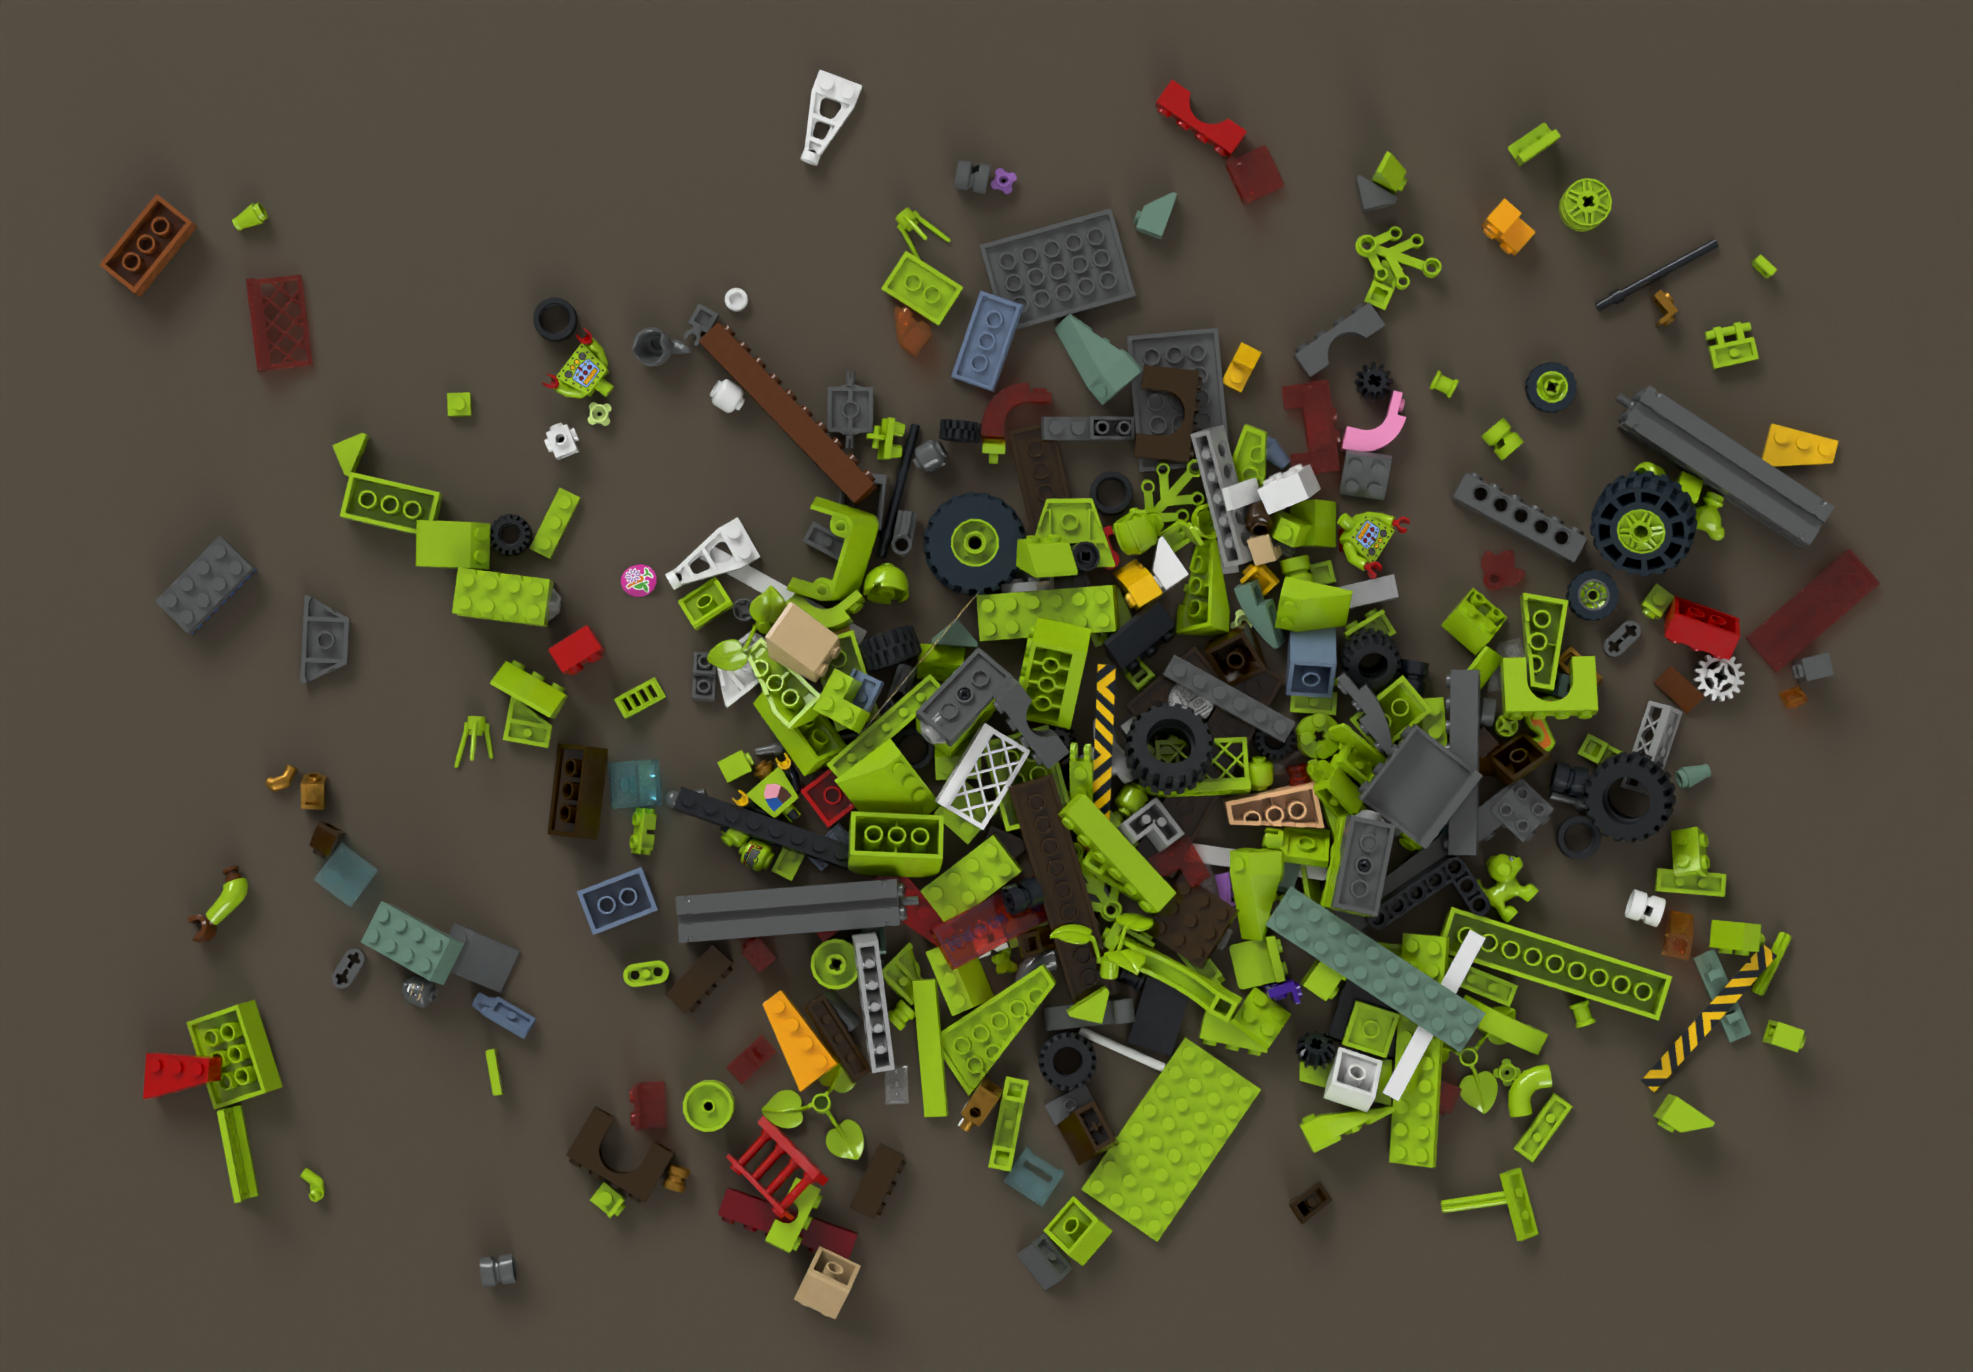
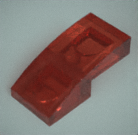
(751, 1059)

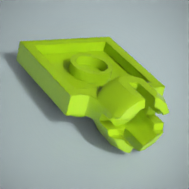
(1300, 844)

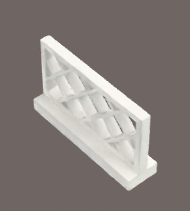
(967, 762)

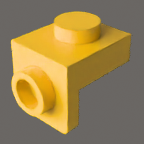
(1264, 574)

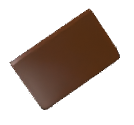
(1679, 689)

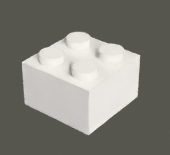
(1288, 489)

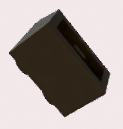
(1087, 1133)

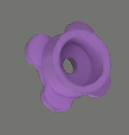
(997, 182)

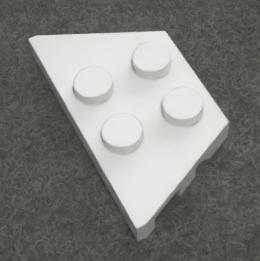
(738, 682)

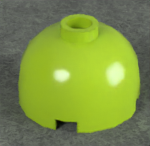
(886, 584)

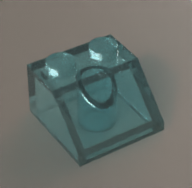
(635, 784)

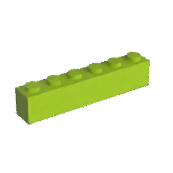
(1116, 853)

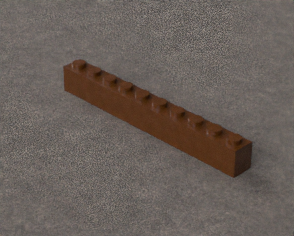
(792, 418)

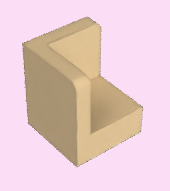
(1262, 549)

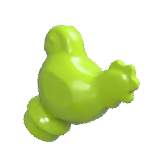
(1709, 517)

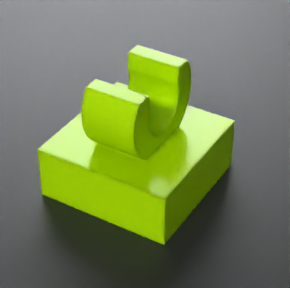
(993, 447)

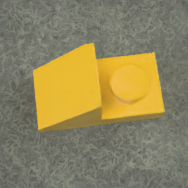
(1241, 367)

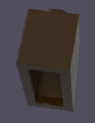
(326, 839)

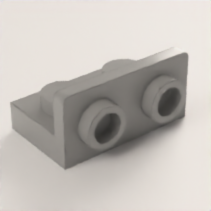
(1025, 582)

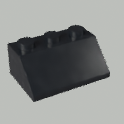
(1140, 637)

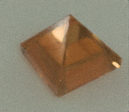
(1793, 697)

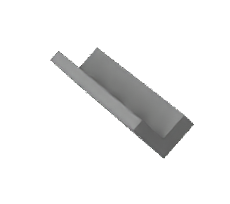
(1662, 740)

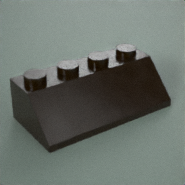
(577, 791)

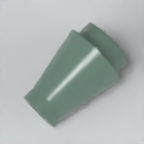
(1691, 775)

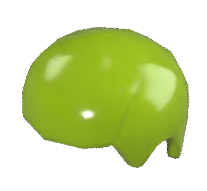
(1203, 520)

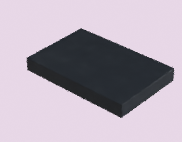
(1158, 1017)

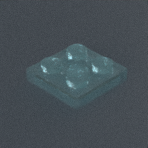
(346, 875)

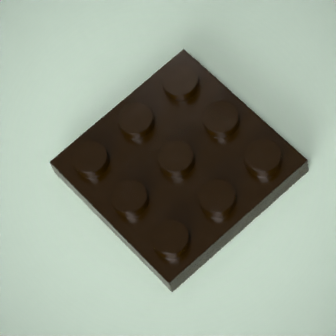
(1193, 922)

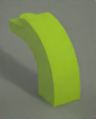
(832, 618)

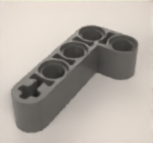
(1116, 1011)

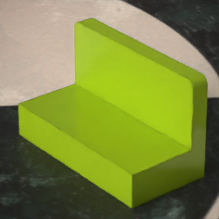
(940, 661)

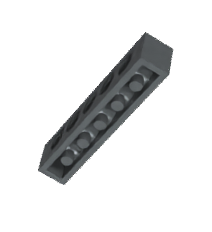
(1465, 496)

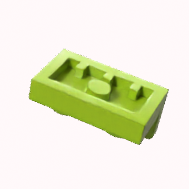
(1533, 143)

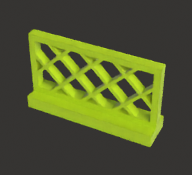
(1211, 786)
(238, 1153)

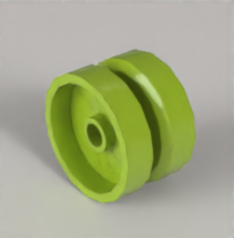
(822, 965)
(718, 1095)

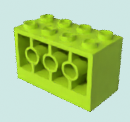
(1054, 670)

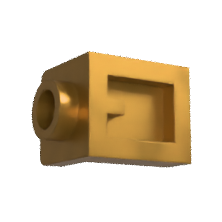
(313, 791)

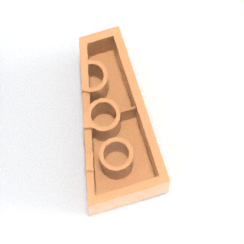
(1276, 807)

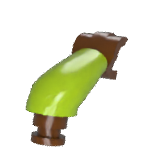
(232, 895)

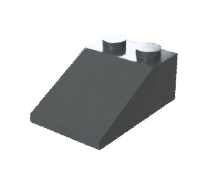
(483, 958)

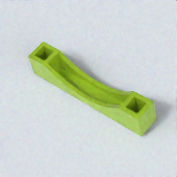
(1200, 989)

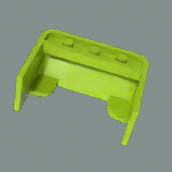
(860, 532)

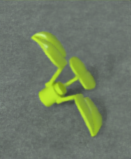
(765, 610)
(1110, 962)
(1481, 1088)
(785, 1112)

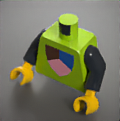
(775, 793)

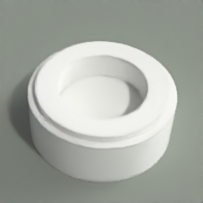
(736, 299)

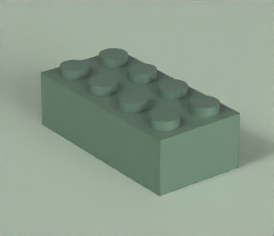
(412, 943)

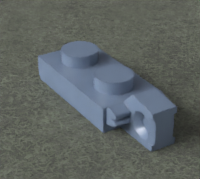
(504, 1014)

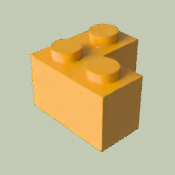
(1507, 228)

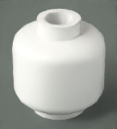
(727, 396)

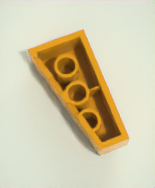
(801, 1045)

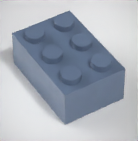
(618, 900)

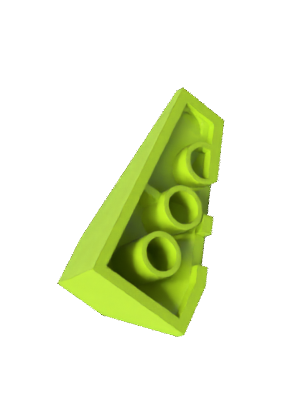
(1254, 884)

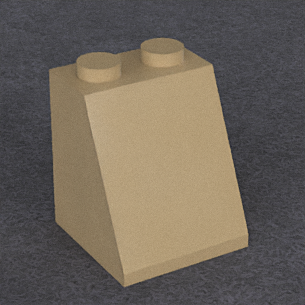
(802, 643)
(827, 1282)

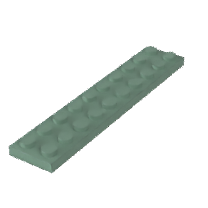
(1375, 969)

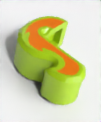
(1541, 729)

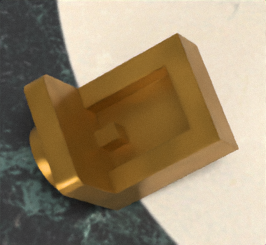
(1665, 305)

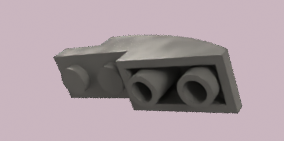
(1087, 428)
(1374, 719)

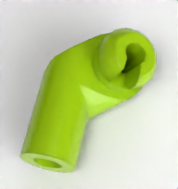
(316, 1184)

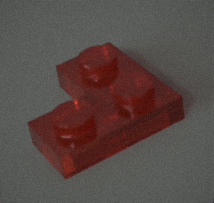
(1182, 856)

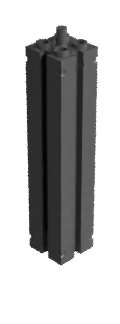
(1723, 466)
(792, 910)

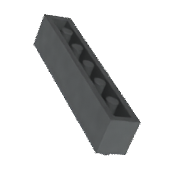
(1228, 698)

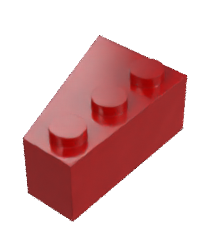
(177, 1072)

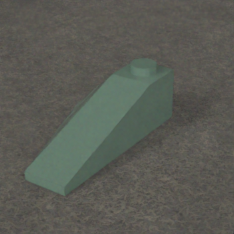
(1100, 364)

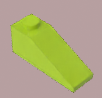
(1390, 174)

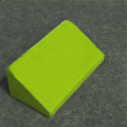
(1487, 663)
(1310, 887)

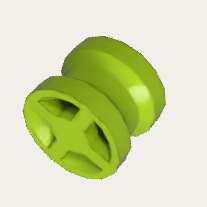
(1505, 729)

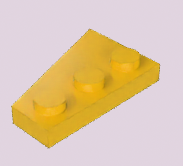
(1794, 448)

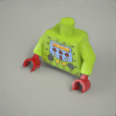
(583, 371)
(1366, 537)

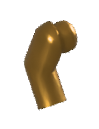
(281, 782)

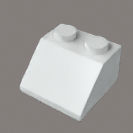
(1166, 566)
(1353, 1079)

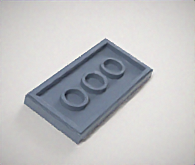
(987, 341)

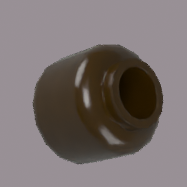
(1257, 519)

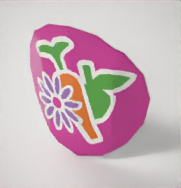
(638, 580)

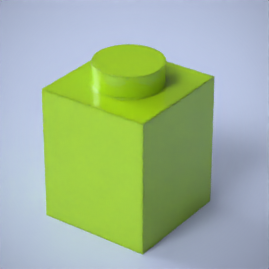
(736, 765)

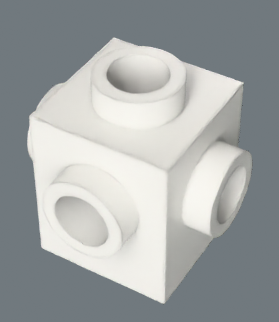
(567, 447)

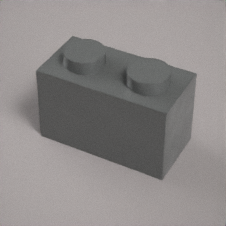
(1812, 668)

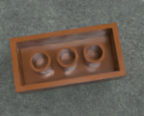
(148, 245)

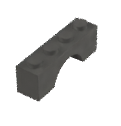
(1362, 323)
(1014, 703)

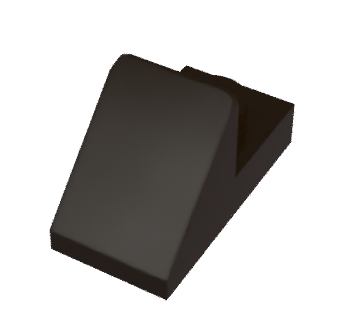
(1310, 1202)

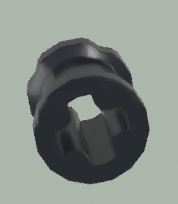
(1131, 978)

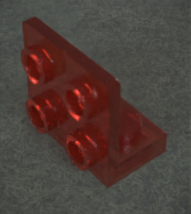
(1254, 174)
(648, 1105)

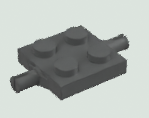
(850, 409)

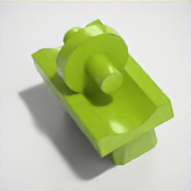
(883, 439)

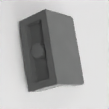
(1044, 1261)

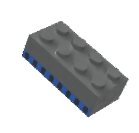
(206, 585)

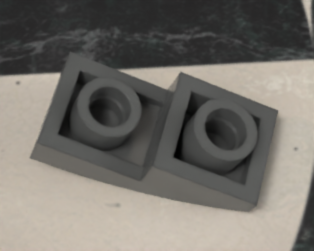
(703, 678)

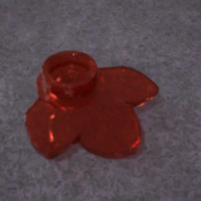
(1502, 567)

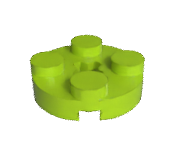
(1306, 737)

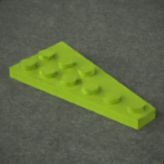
(983, 1034)

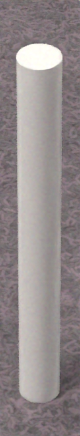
(1122, 1049)

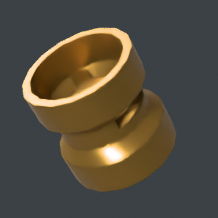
(676, 1178)

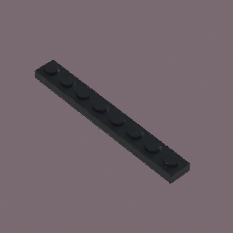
(762, 827)

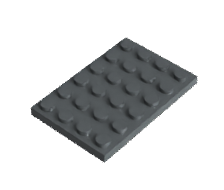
(1060, 268)
(1162, 413)

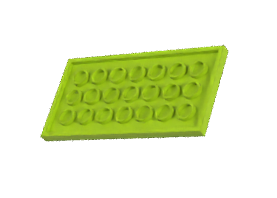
(1171, 1139)

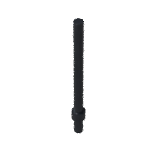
(1618, 295)
(887, 533)

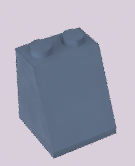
(1311, 663)

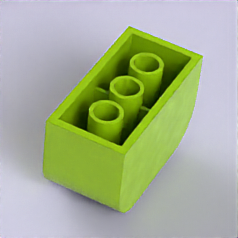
(895, 844)

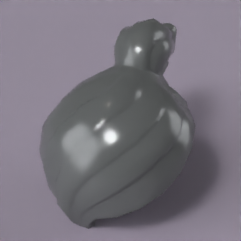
(655, 347)

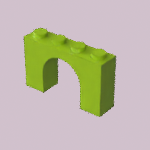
(1521, 702)

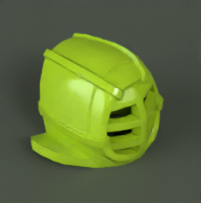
(1137, 531)

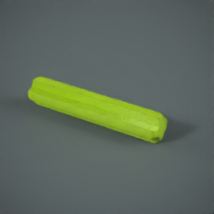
(1779, 948)
(1473, 1202)

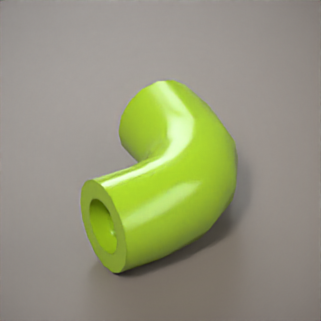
(1524, 1086)

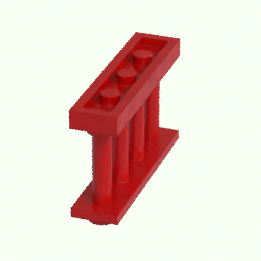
(797, 1161)

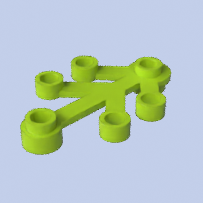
(1394, 255)
(1169, 496)
(1096, 887)

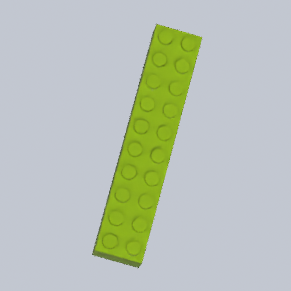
(1560, 964)

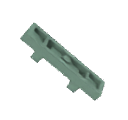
(1714, 981)

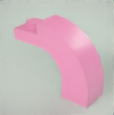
(1377, 438)

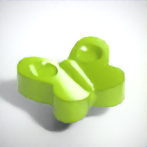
(1003, 962)

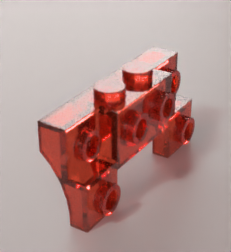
(1318, 422)

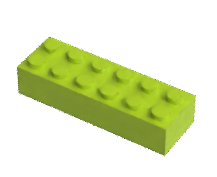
(1012, 614)

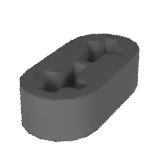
(1617, 634)
(353, 971)

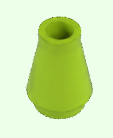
(251, 216)

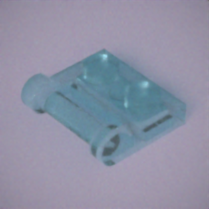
(1030, 1183)

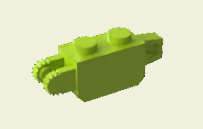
(1335, 789)

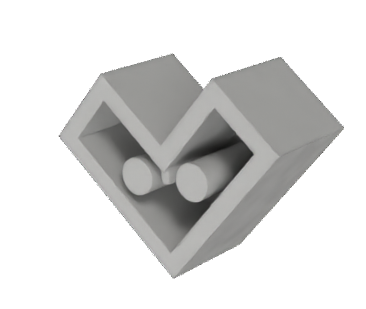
(1153, 822)

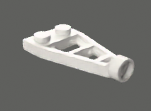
(838, 90)
(739, 544)

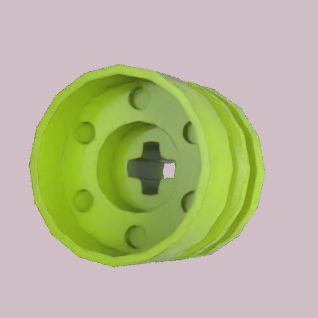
(1580, 217)

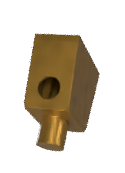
(984, 1098)

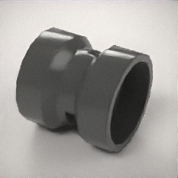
(741, 608)

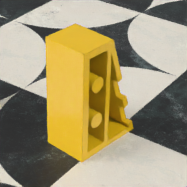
(1137, 584)

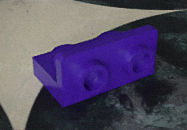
(1279, 990)

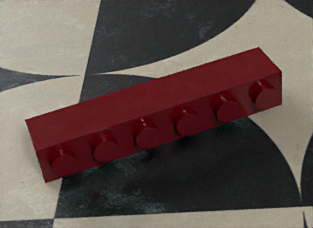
(757, 1214)

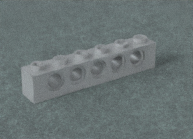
(1217, 473)
(873, 1001)

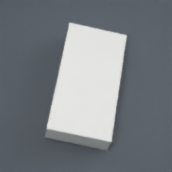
(1241, 494)

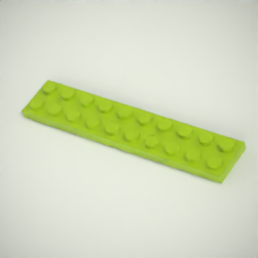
(1417, 1111)

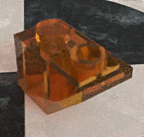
(910, 333)
(1678, 935)

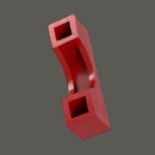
(1223, 136)

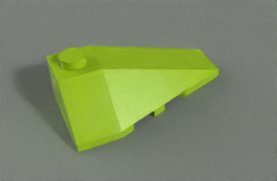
(1205, 602)
(786, 691)
(1327, 1128)

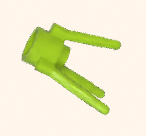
(908, 220)
(474, 726)

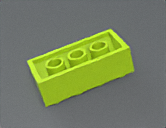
(808, 745)

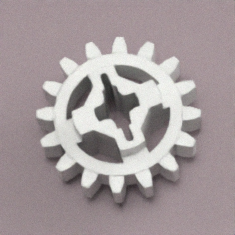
(1715, 686)

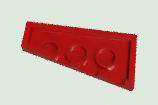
(919, 917)

